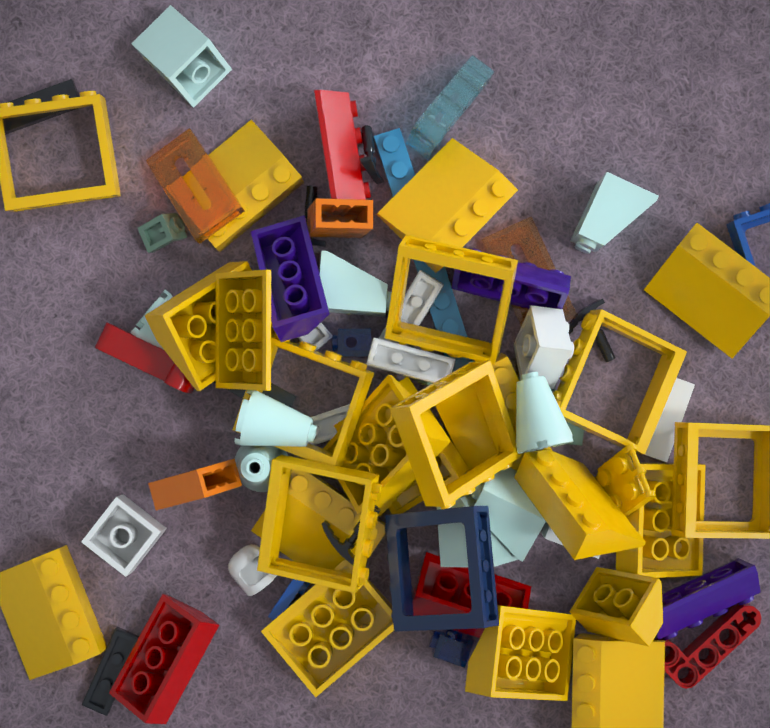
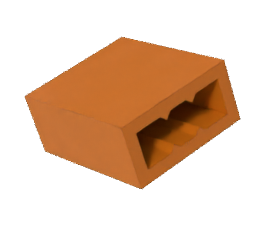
(340, 218)
(195, 484)

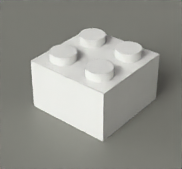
(543, 344)
(123, 535)

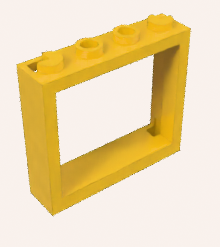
(59, 103)
(456, 258)
(333, 360)
(657, 392)
(419, 450)
(274, 517)

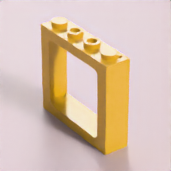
(685, 482)

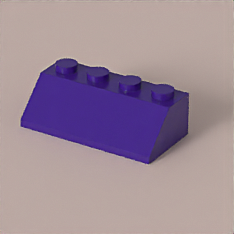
(296, 284)
(530, 288)
(708, 596)

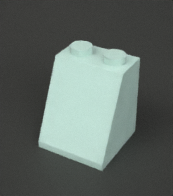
(182, 55)
(609, 211)
(352, 289)
(511, 512)
(453, 541)

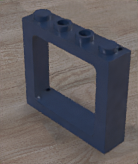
(480, 567)

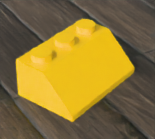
(621, 606)

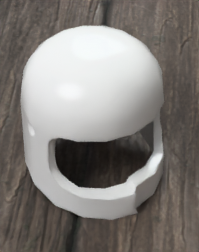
(244, 570)

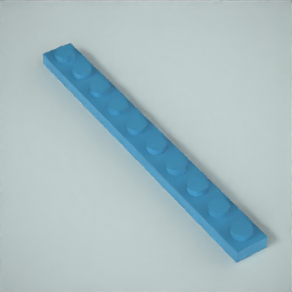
(398, 173)

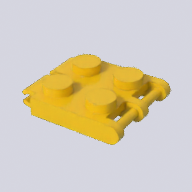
(622, 480)

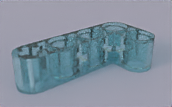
(449, 107)

